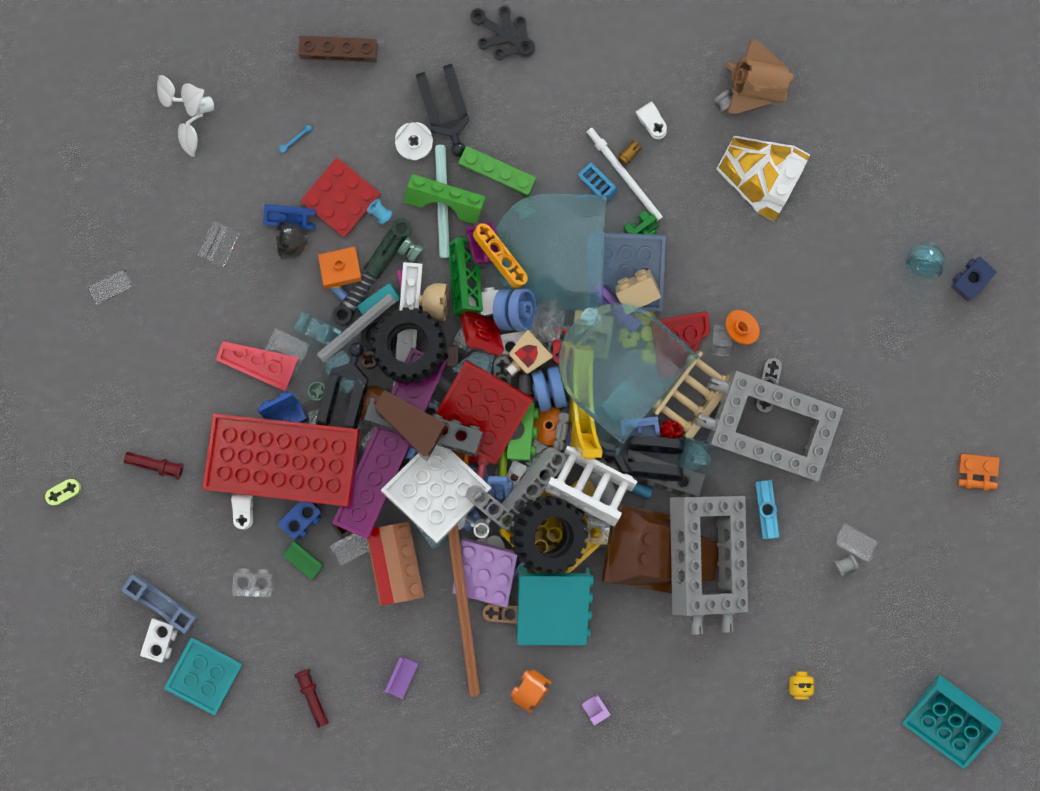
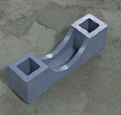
(167, 607)

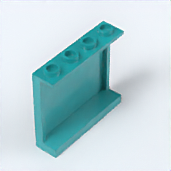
(553, 608)

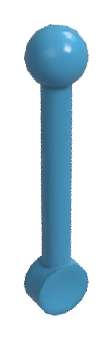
(283, 148)

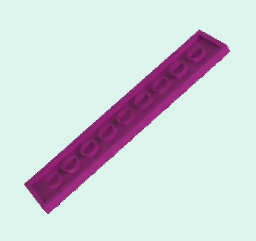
(383, 458)

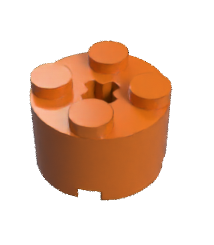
(531, 690)

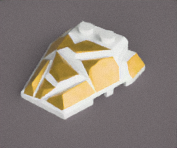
(762, 172)

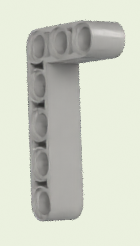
(520, 491)

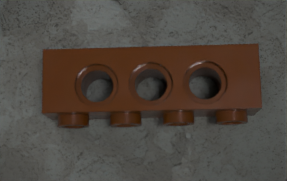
(338, 49)

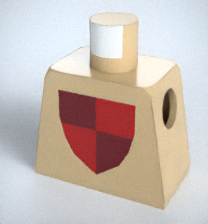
(527, 355)

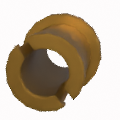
(626, 156)

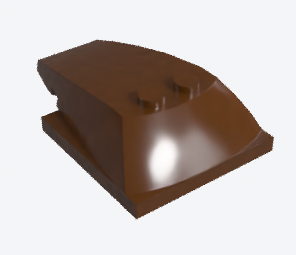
(641, 551)

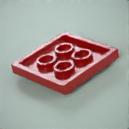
(340, 197)

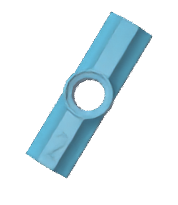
(768, 523)

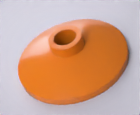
(742, 327)
(545, 435)

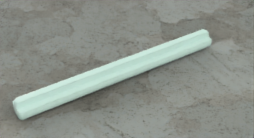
(443, 223)

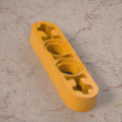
(497, 257)

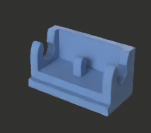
(647, 427)

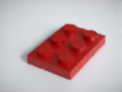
(481, 333)

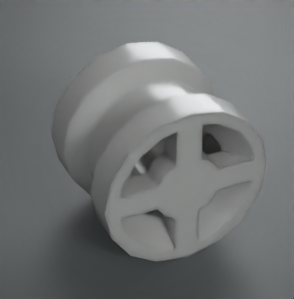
(724, 100)

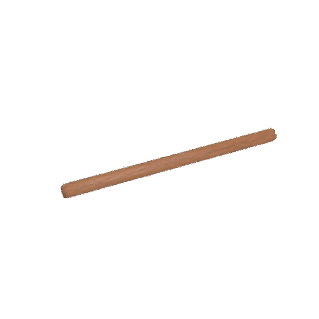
(463, 610)

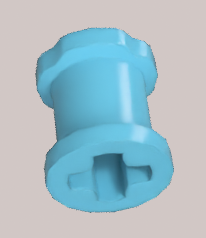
(379, 211)

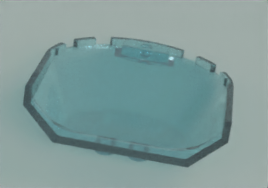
(558, 246)
(620, 364)

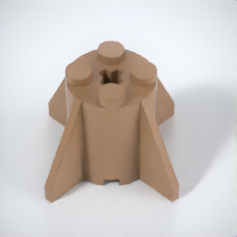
(758, 79)

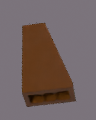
(412, 424)

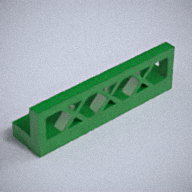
(459, 279)

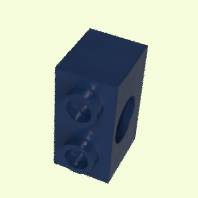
(983, 273)

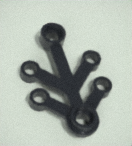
(505, 34)

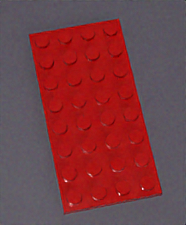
(281, 459)

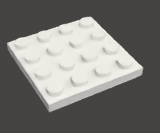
(434, 491)

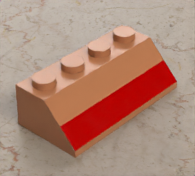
(394, 564)

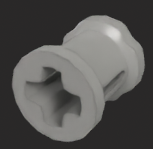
(846, 565)

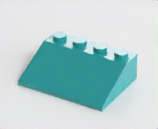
(952, 722)

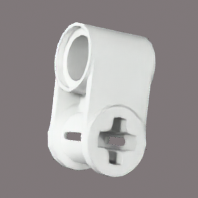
(650, 117)
(242, 507)

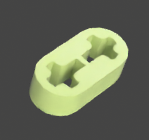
(60, 488)

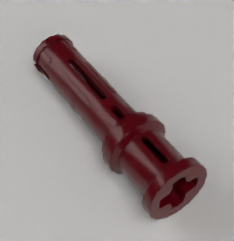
(162, 466)
(308, 689)

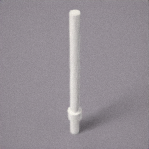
(601, 145)

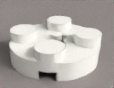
(413, 130)

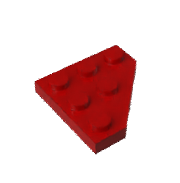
(689, 327)

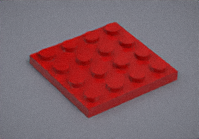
(486, 403)

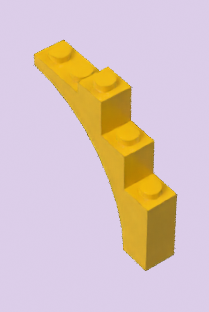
(583, 433)

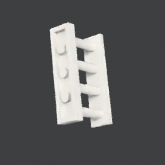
(584, 502)

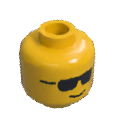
(801, 685)

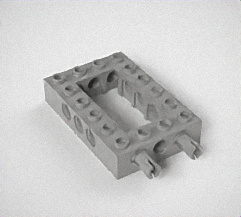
(731, 406)
(686, 559)

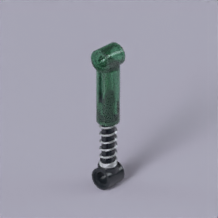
(374, 269)

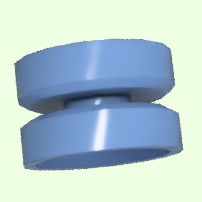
(514, 309)
(548, 389)

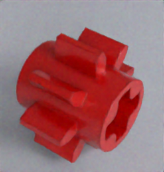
(671, 429)

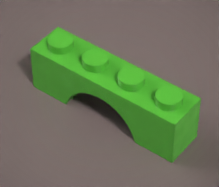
(498, 171)
(465, 203)

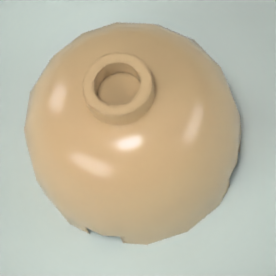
(435, 301)

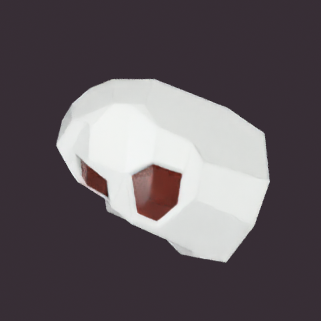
(517, 472)

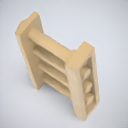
(712, 398)

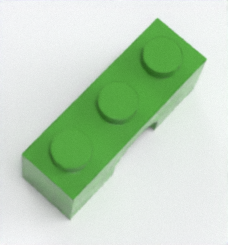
(523, 448)

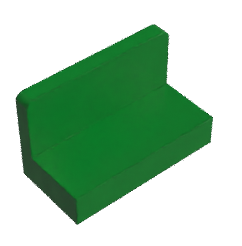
(303, 560)

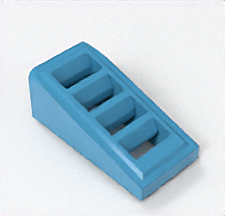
(588, 169)

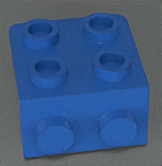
(283, 408)

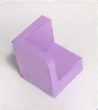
(596, 709)

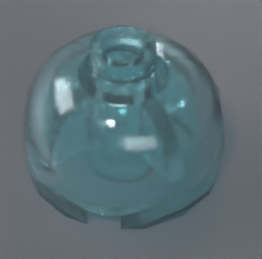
(926, 260)

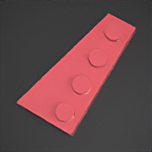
(261, 364)

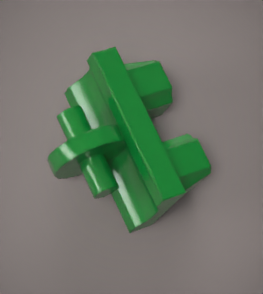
(647, 226)

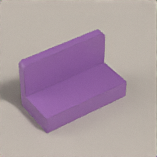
(401, 677)

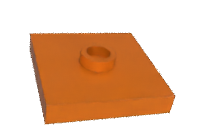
(339, 267)

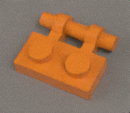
(978, 465)

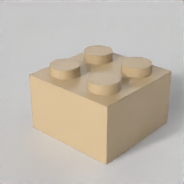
(638, 289)

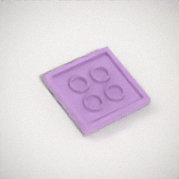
(488, 572)

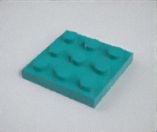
(203, 676)

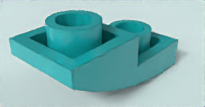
(372, 300)

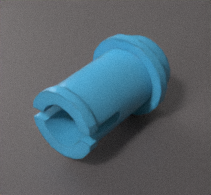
(642, 490)

